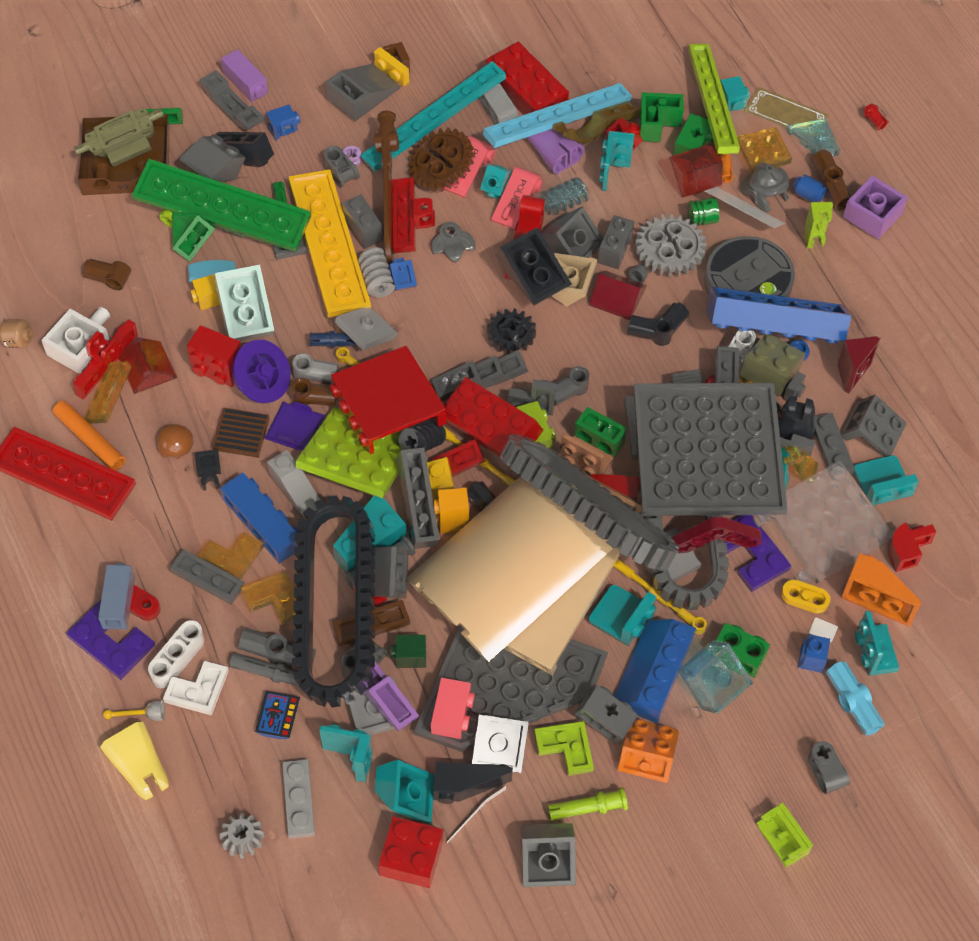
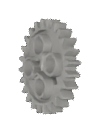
(670, 245)

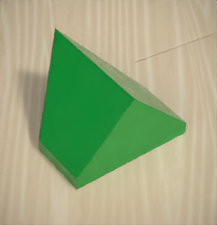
(189, 233)

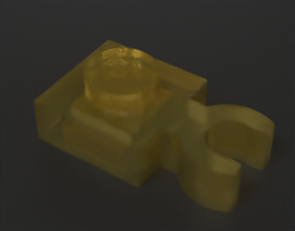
(803, 464)

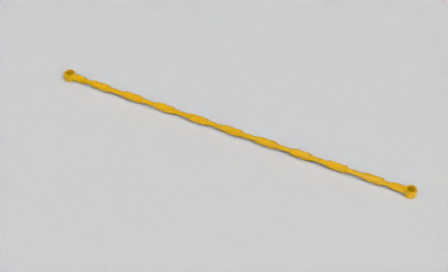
(507, 480)

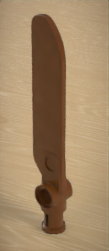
(386, 142)

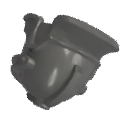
(765, 182)

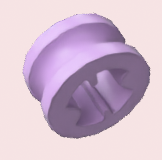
(353, 150)

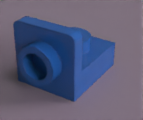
(402, 274)

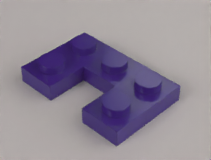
(767, 562)
(115, 657)

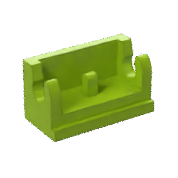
(817, 221)
(784, 835)

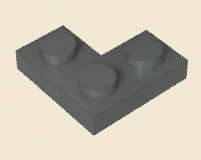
(542, 391)

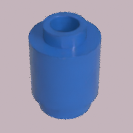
(809, 188)

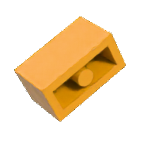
(452, 510)

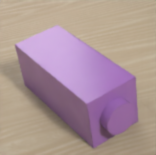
(244, 75)

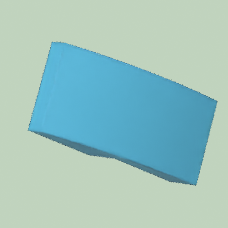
(206, 268)

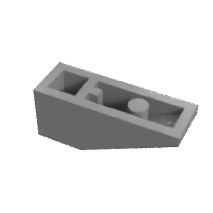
(292, 482)

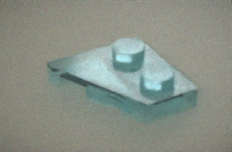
(815, 136)

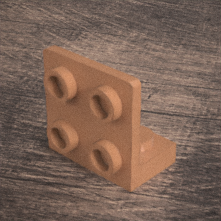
(585, 456)

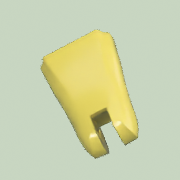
(136, 758)

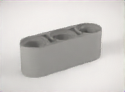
(498, 105)

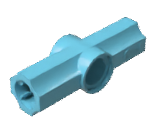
(855, 698)

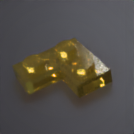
(237, 559)
(272, 590)

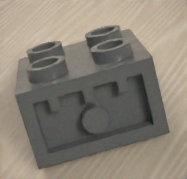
(875, 423)

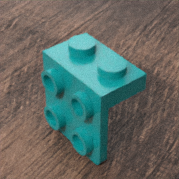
(885, 480)
(623, 614)

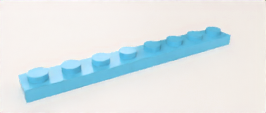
(545, 118)

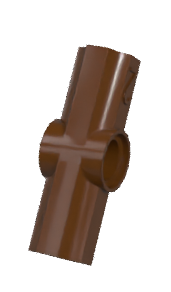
(831, 178)

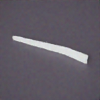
(500, 791)

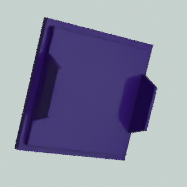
(294, 425)

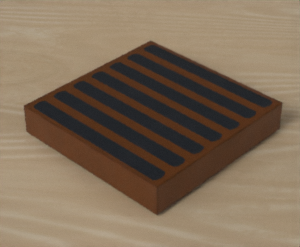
(241, 432)

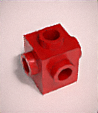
(625, 126)

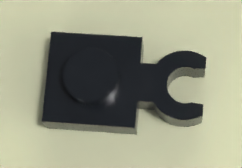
(208, 467)

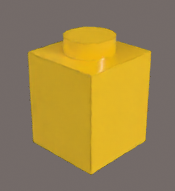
(205, 292)

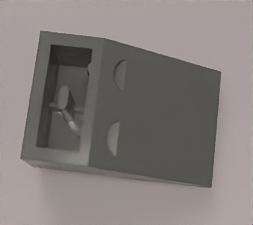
(359, 90)

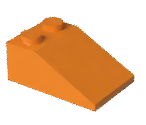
(880, 591)

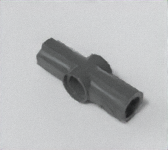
(262, 645)

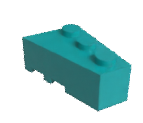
(387, 530)

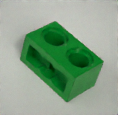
(600, 432)
(743, 643)

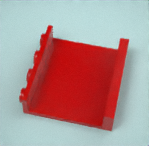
(386, 396)

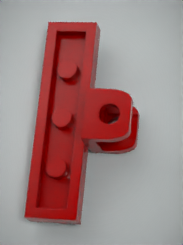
(408, 214)
(102, 354)

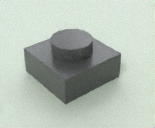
(796, 386)

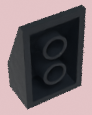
(533, 266)

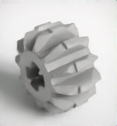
(247, 827)

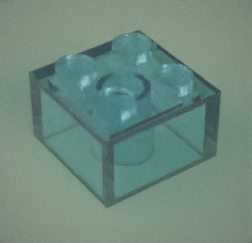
(715, 676)

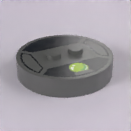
(750, 266)

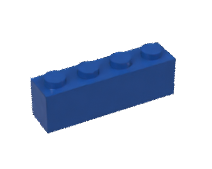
(260, 516)

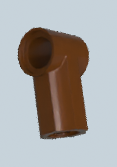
(112, 275)
(314, 393)

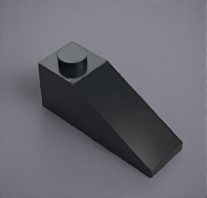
(251, 145)
(461, 781)

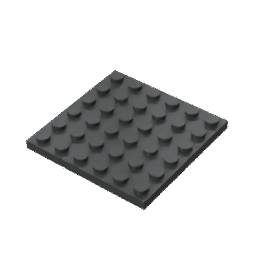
(709, 449)

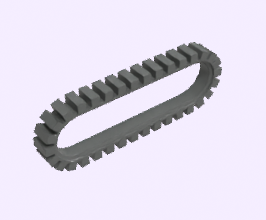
(589, 502)
(703, 595)

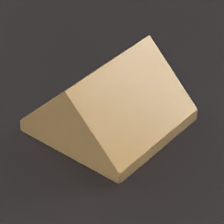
(579, 273)

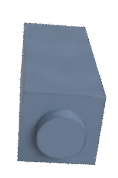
(116, 596)

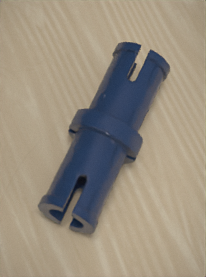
(330, 339)

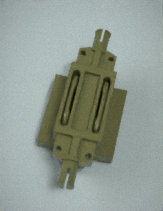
(121, 136)

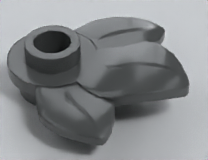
(452, 244)

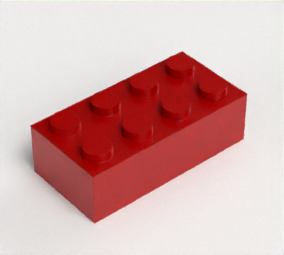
(527, 80)
(487, 417)

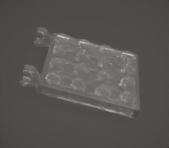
(829, 523)

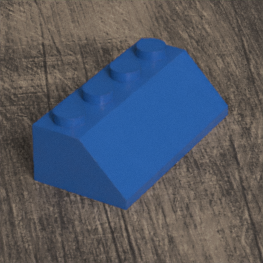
(655, 667)

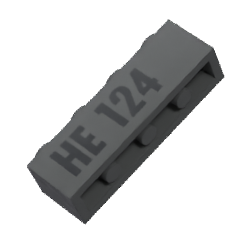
(417, 498)

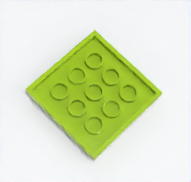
(339, 456)

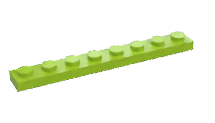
(713, 99)

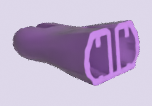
(556, 149)

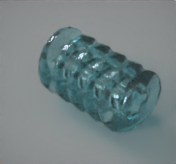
(564, 194)

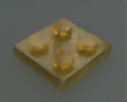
(764, 147)

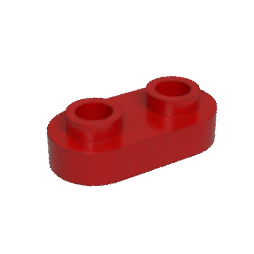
(139, 599)

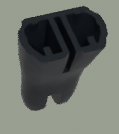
(797, 418)

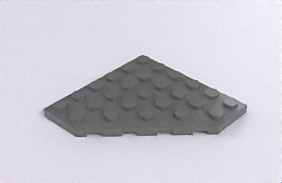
(512, 686)

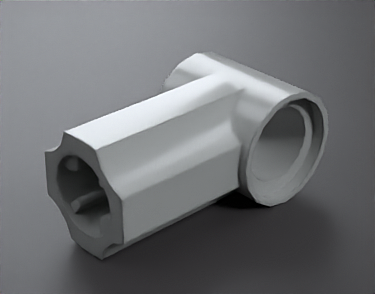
(315, 369)

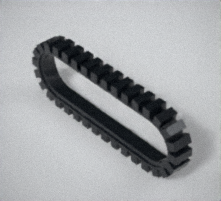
(305, 602)

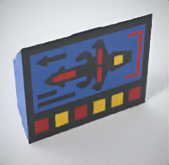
(277, 715)

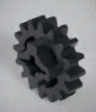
(511, 331)

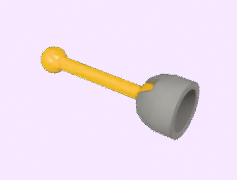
(154, 711)

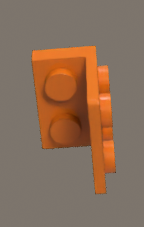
(649, 750)

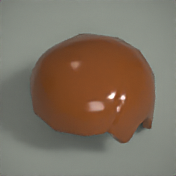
(174, 441)

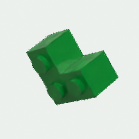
(659, 111)

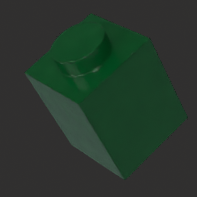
(409, 651)

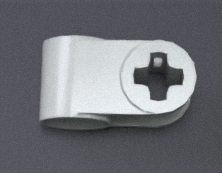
(744, 348)

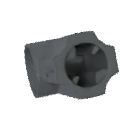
(569, 386)

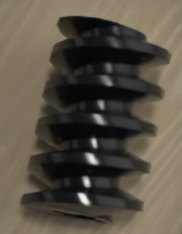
(422, 435)

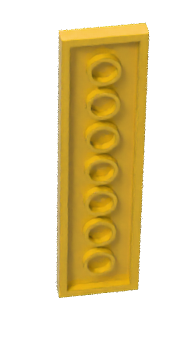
(330, 244)

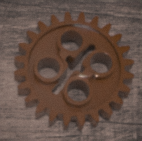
(451, 148)

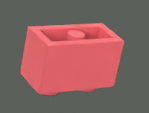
(451, 708)

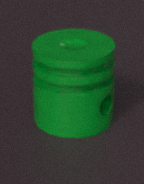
(703, 211)

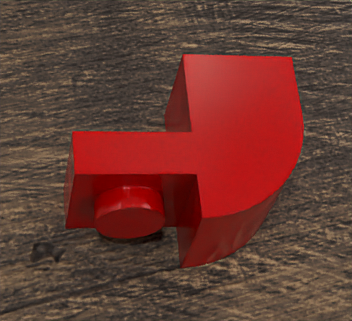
(905, 545)

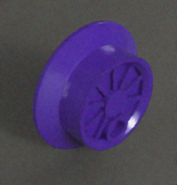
(261, 371)

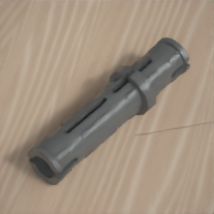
(278, 673)

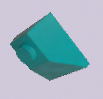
(406, 789)

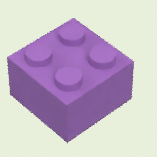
(875, 207)

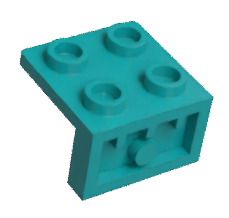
(616, 153)
(876, 647)
(355, 743)

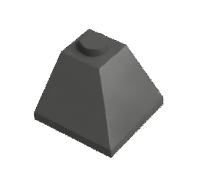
(573, 234)

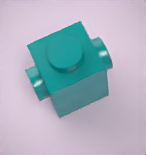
(735, 93)
(495, 180)

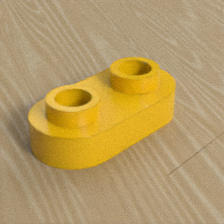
(805, 596)

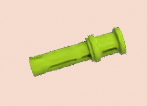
(600, 802)

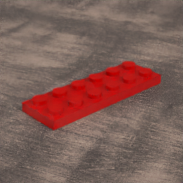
(64, 473)

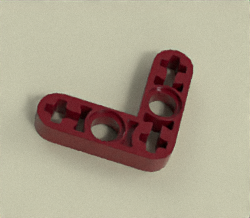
(718, 528)

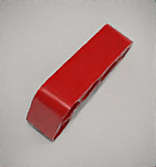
(530, 216)

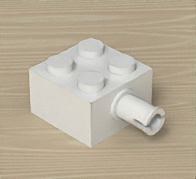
(69, 337)

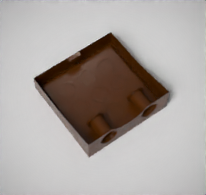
(100, 177)

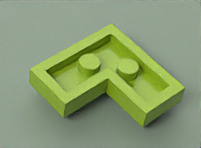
(569, 739)

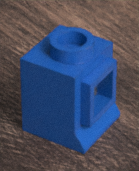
(282, 121)
(814, 653)

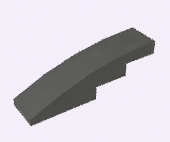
(486, 373)

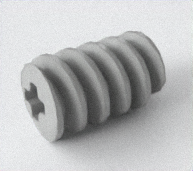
(376, 272)

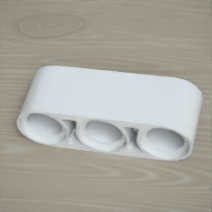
(177, 643)

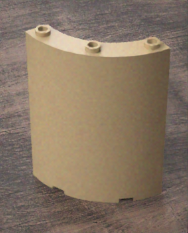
(507, 566)

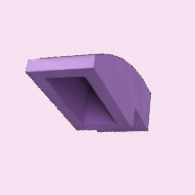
(389, 700)

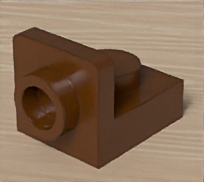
(398, 52)

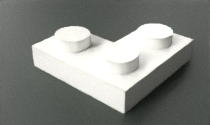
(200, 695)

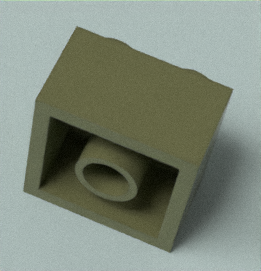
(772, 362)

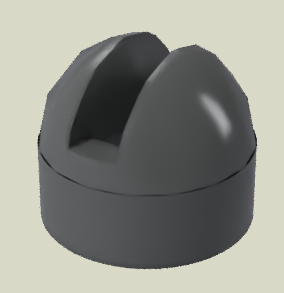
(638, 273)

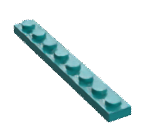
(439, 112)

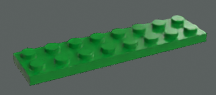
(222, 205)

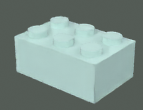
(244, 303)

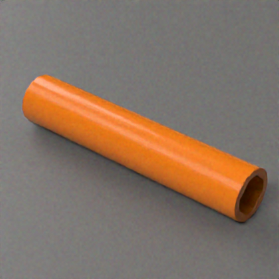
(89, 435)

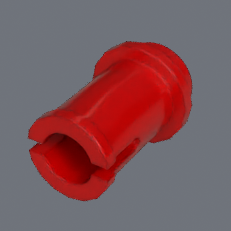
(871, 111)

